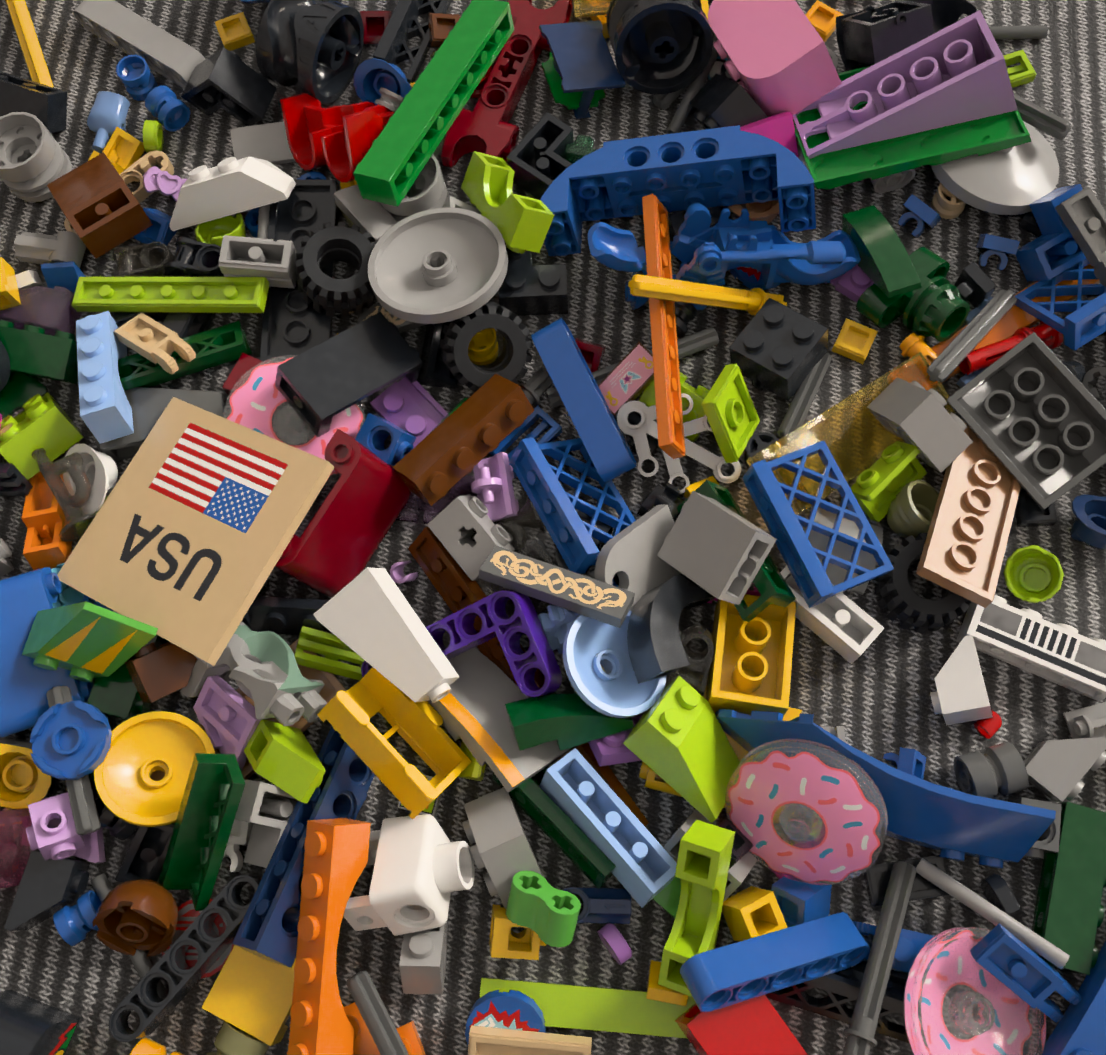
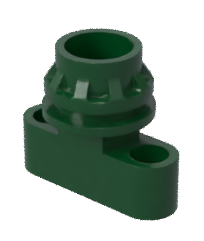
(930, 310)

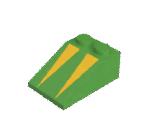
(85, 640)

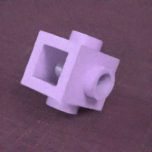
(53, 828)

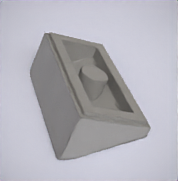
(262, 142)
(364, 213)

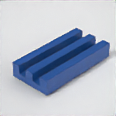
(547, 422)

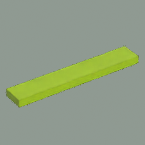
(171, 294)
(597, 1007)

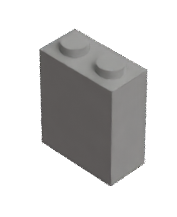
(716, 548)

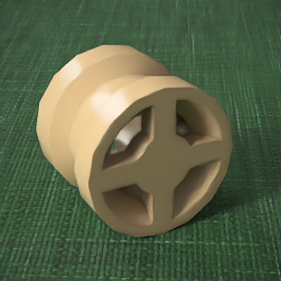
(944, 207)

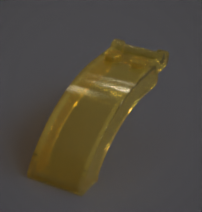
(848, 430)

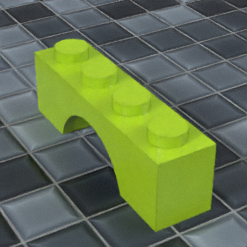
(519, 218)
(703, 874)

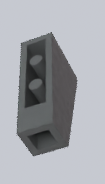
(147, 408)

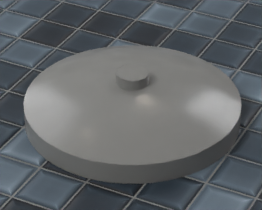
(1003, 179)
(438, 265)

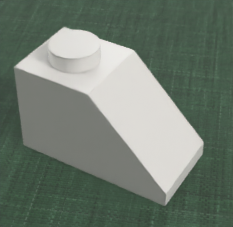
(961, 687)

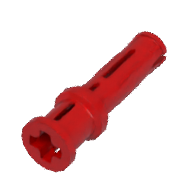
(988, 354)

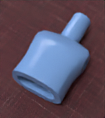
(105, 115)

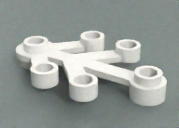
(692, 450)

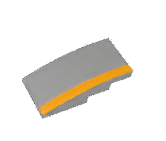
(479, 717)

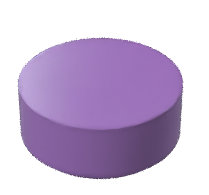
(615, 943)

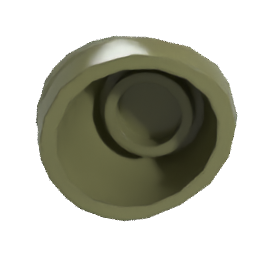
(912, 509)

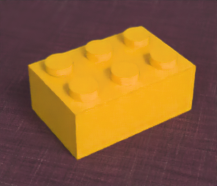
(751, 659)

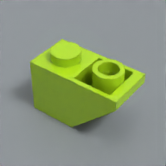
(285, 759)

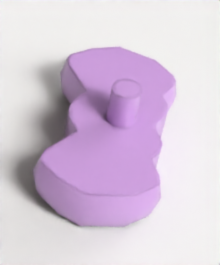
(157, 180)

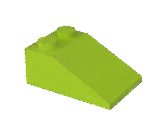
(686, 747)

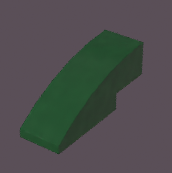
(881, 252)
(560, 719)

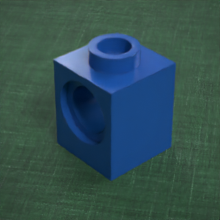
(375, 431)

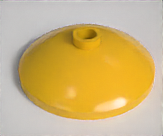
(138, 749)

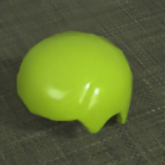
(214, 231)
(1033, 574)

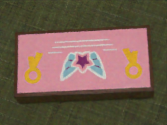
(628, 378)

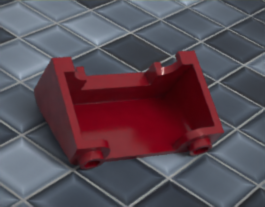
(348, 521)

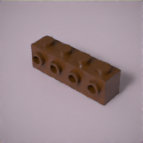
(464, 439)

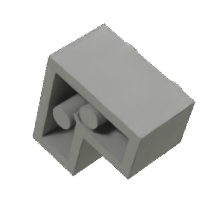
(921, 421)
(269, 811)
(499, 841)

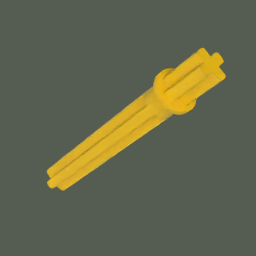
(29, 42)
(701, 293)

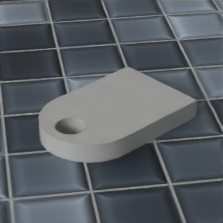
(635, 552)

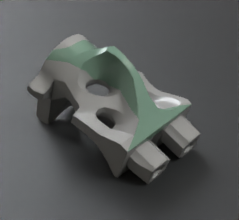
(266, 673)

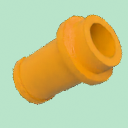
(914, 344)

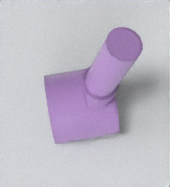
(397, 573)

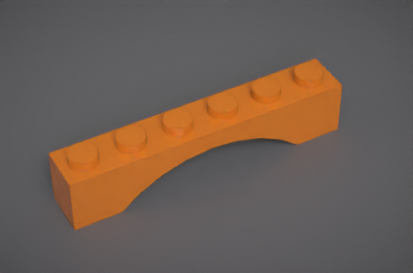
(332, 864)

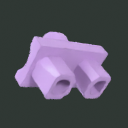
(495, 486)

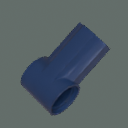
(603, 904)

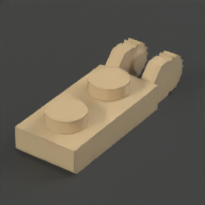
(154, 342)

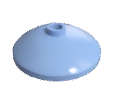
(616, 689)

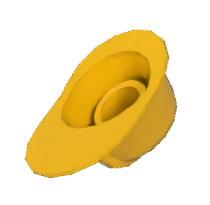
(20, 778)

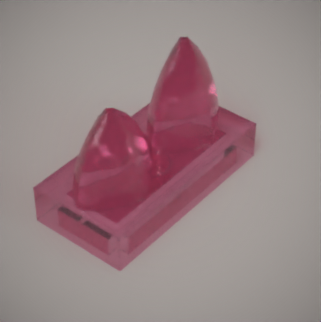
(13, 845)

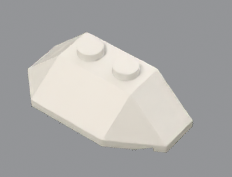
(228, 190)

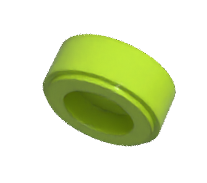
(152, 135)

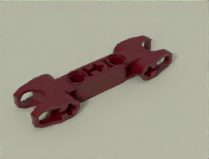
(488, 125)

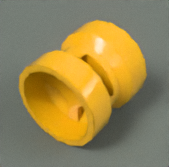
(484, 338)

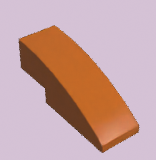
(44, 523)

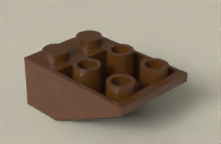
(99, 205)

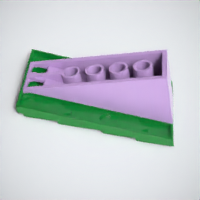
(914, 109)

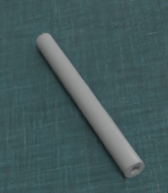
(992, 913)

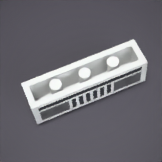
(1038, 646)

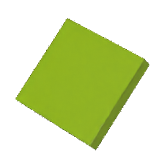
(731, 413)

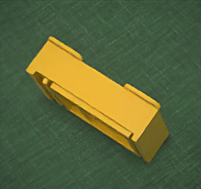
(414, 721)

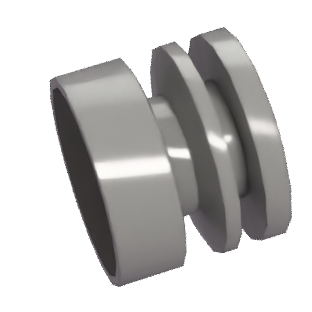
(30, 157)
(426, 193)

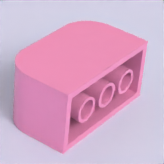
(772, 53)

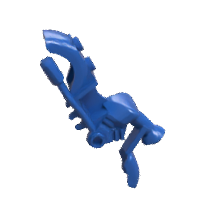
(729, 244)

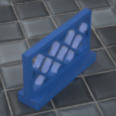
(1088, 315)
(558, 507)
(793, 540)

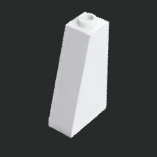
(388, 635)

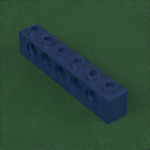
(274, 912)

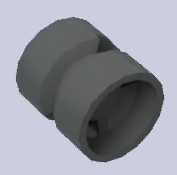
(996, 771)

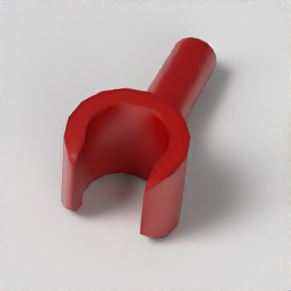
(988, 726)

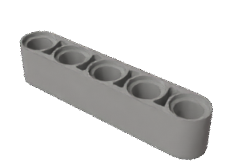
(139, 37)

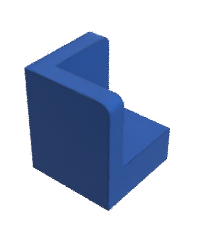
(801, 901)

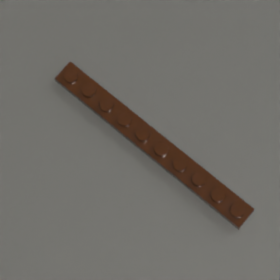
(461, 592)

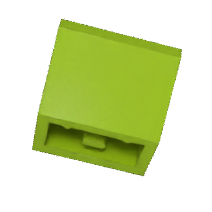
(38, 426)

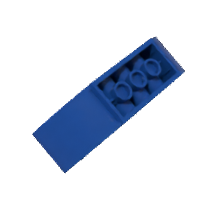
(681, 170)

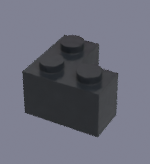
(230, 85)
(725, 104)
(541, 155)
(533, 288)

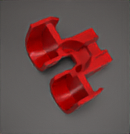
(333, 134)

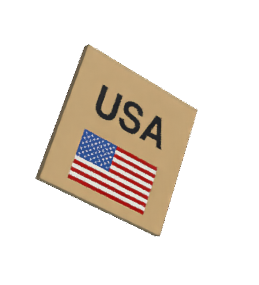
(195, 527)

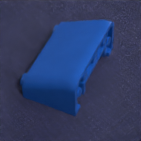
(21, 682)

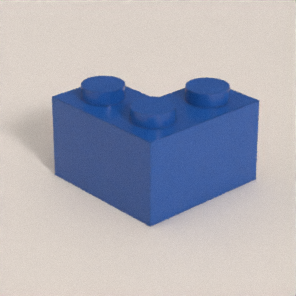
(1056, 247)

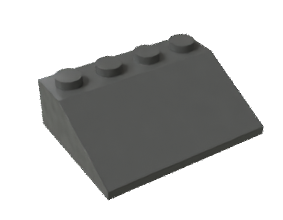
(1035, 420)

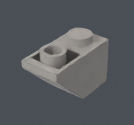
(1059, 765)
(424, 961)

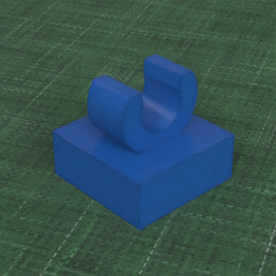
(921, 213)
(998, 246)
(908, 761)

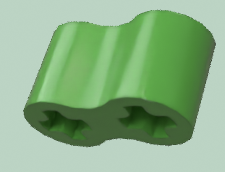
(543, 908)

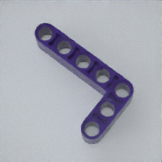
(508, 631)

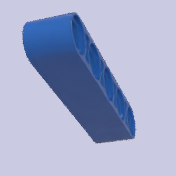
(584, 400)
(773, 961)

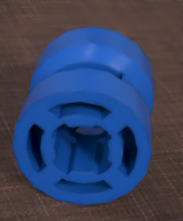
(136, 76)
(169, 110)
(76, 920)

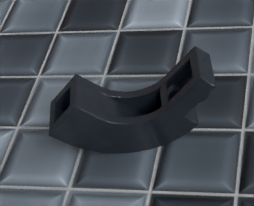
(654, 630)

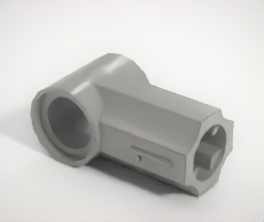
(48, 248)

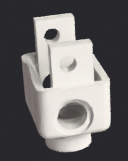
(411, 876)

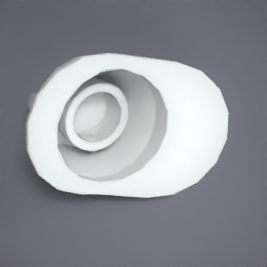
(101, 473)

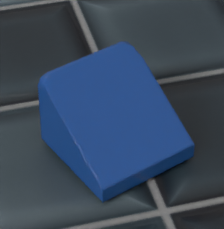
(159, 230)
(62, 274)

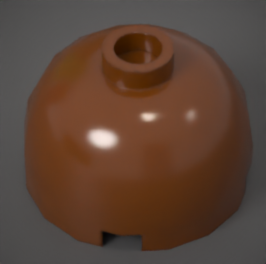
(137, 917)

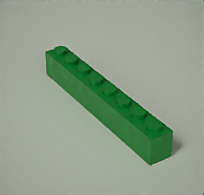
(434, 102)

